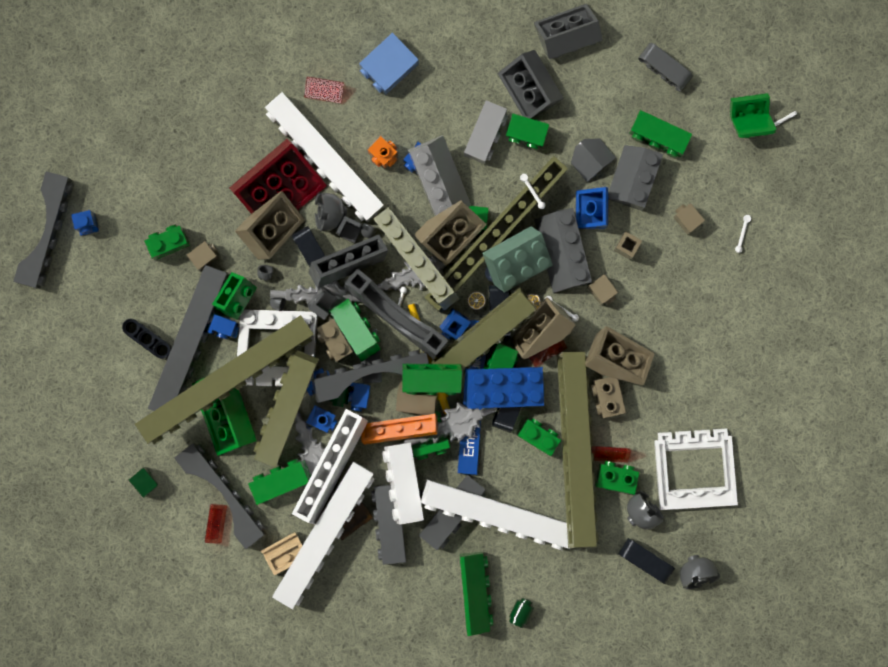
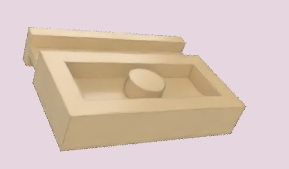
(282, 553)

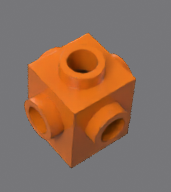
(383, 146)

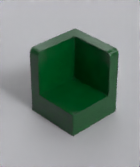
(143, 482)

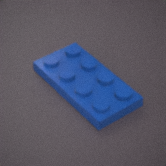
(504, 387)

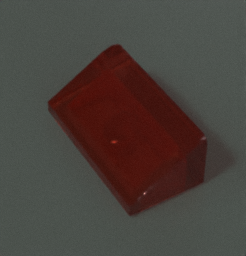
(324, 89)
(547, 353)
(611, 454)
(215, 523)

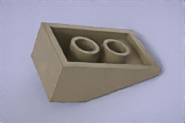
(270, 226)
(450, 231)
(545, 328)
(619, 357)

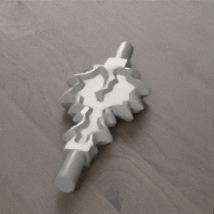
(408, 275)
(304, 294)
(457, 424)
(312, 450)

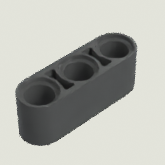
(666, 66)

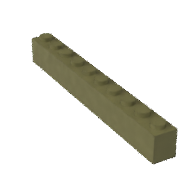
(501, 227)
(223, 380)
(577, 450)

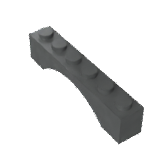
(55, 192)
(375, 299)
(331, 386)
(246, 528)

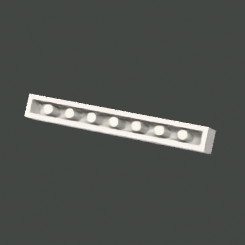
(324, 157)
(495, 513)
(322, 535)

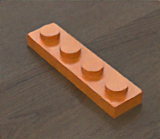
(400, 429)

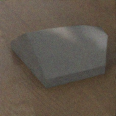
(591, 157)

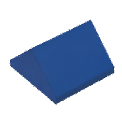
(592, 208)

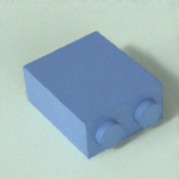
(388, 64)

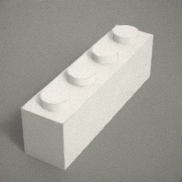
(403, 483)

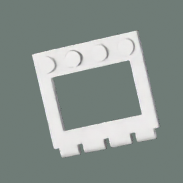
(272, 320)
(698, 496)

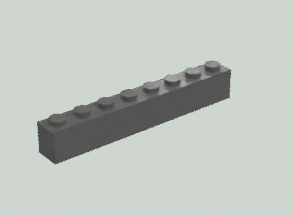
(189, 338)

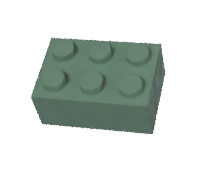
(517, 259)

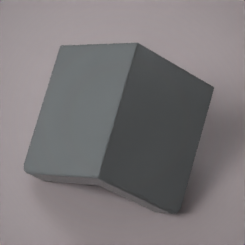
(349, 229)
(321, 302)

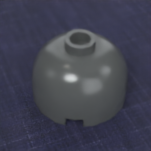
(329, 211)
(643, 512)
(697, 572)

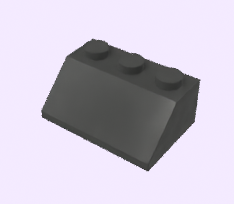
(568, 31)
(530, 85)
(634, 176)

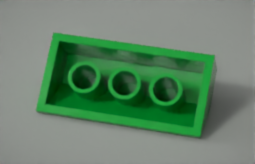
(229, 423)
(475, 593)

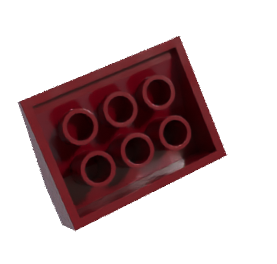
(279, 171)

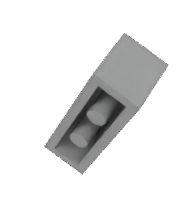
(486, 132)

